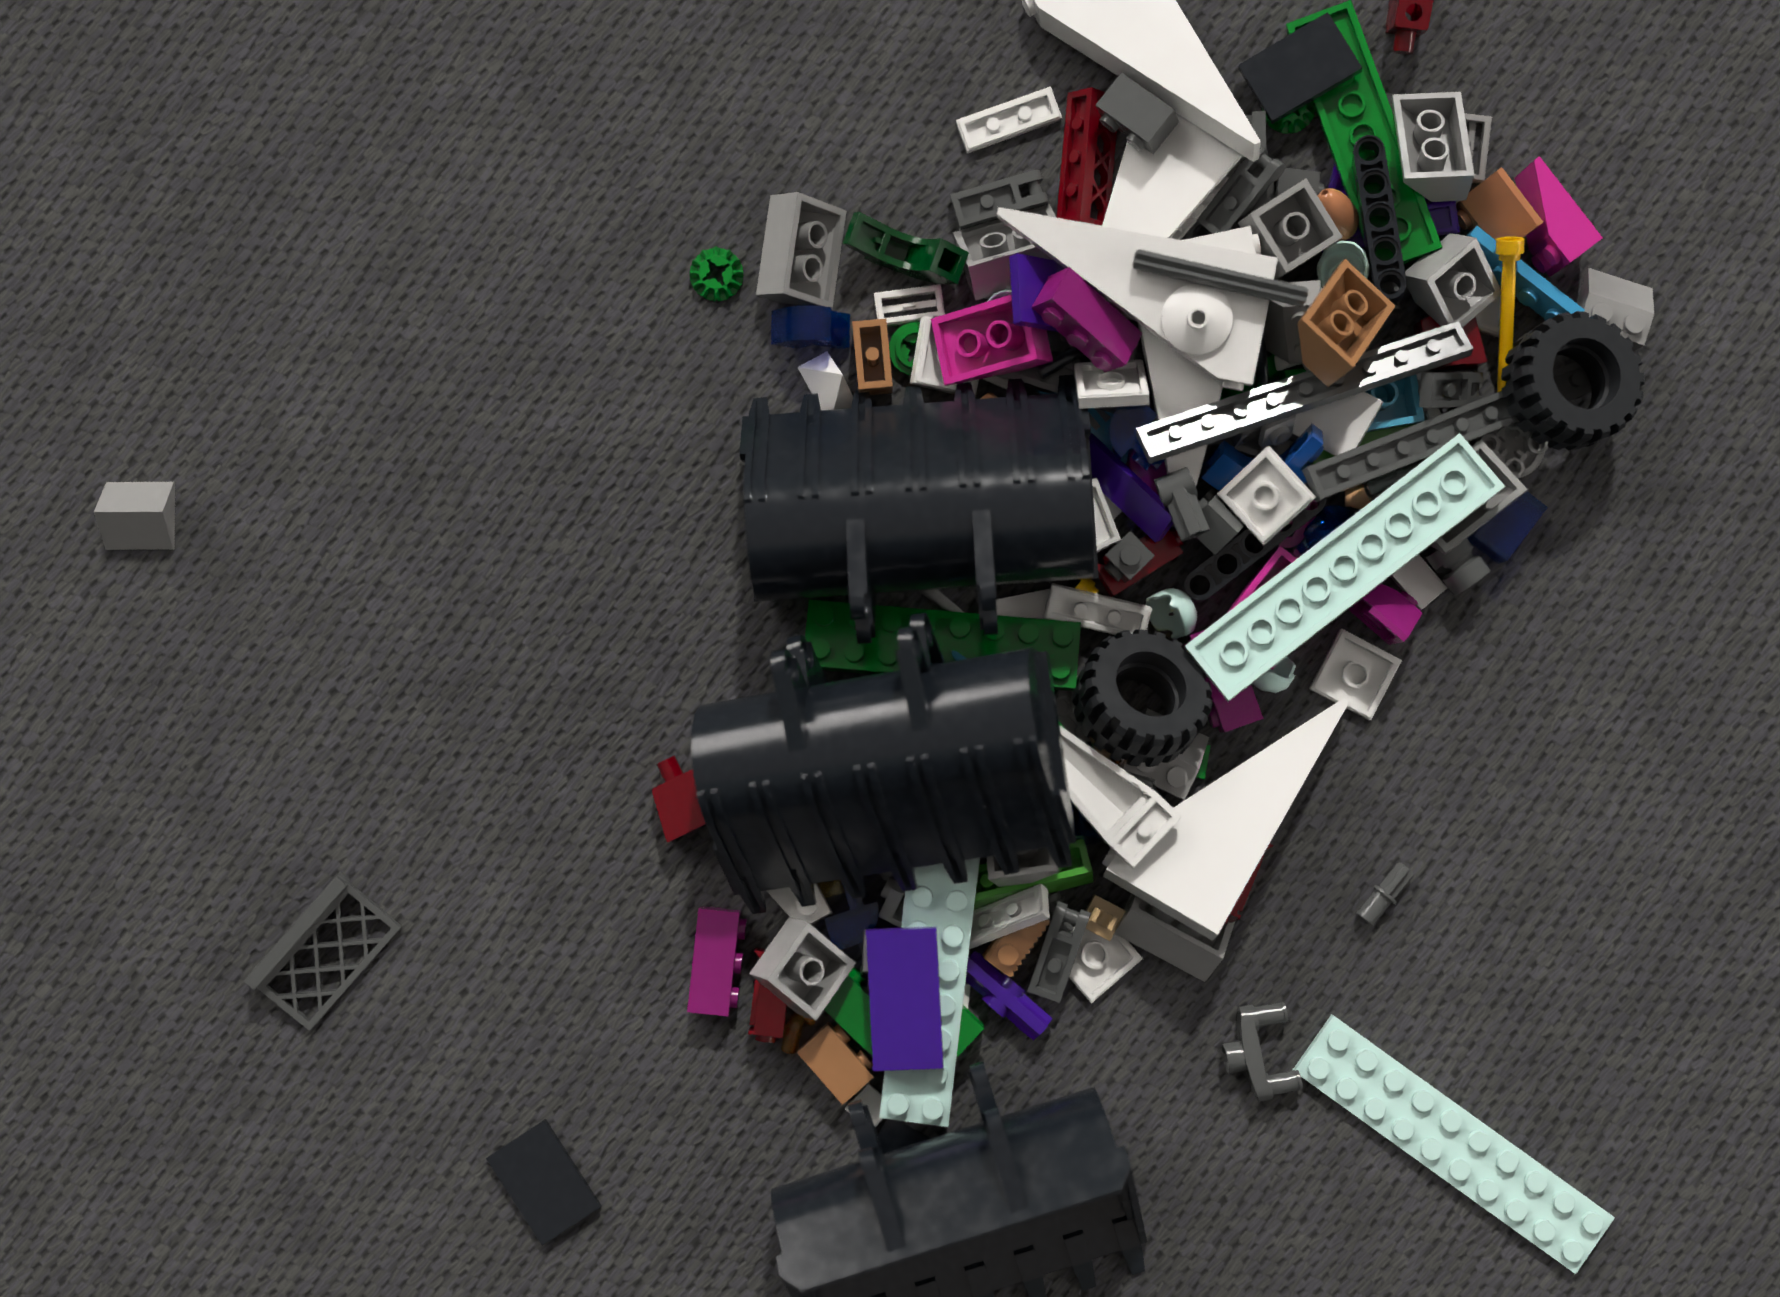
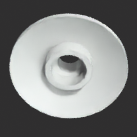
(1185, 334)

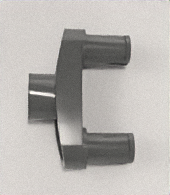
(1247, 1054)

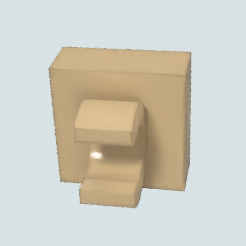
(1103, 917)

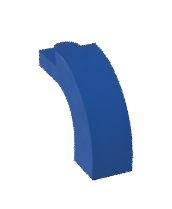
(1228, 461)

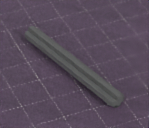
(1220, 278)

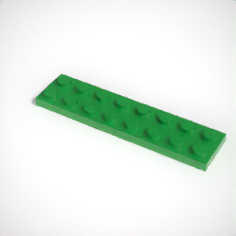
(1362, 109)
(836, 646)

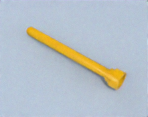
(1509, 253)

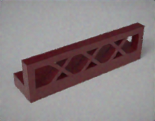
(1082, 157)

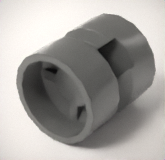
(1459, 567)

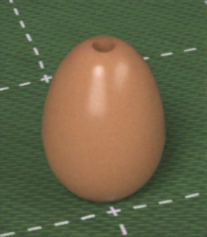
(1341, 211)

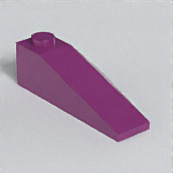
(1386, 612)

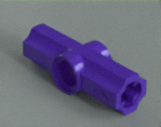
(1006, 996)

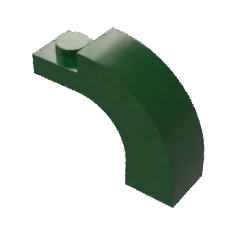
(913, 256)

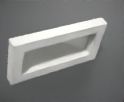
(827, 380)

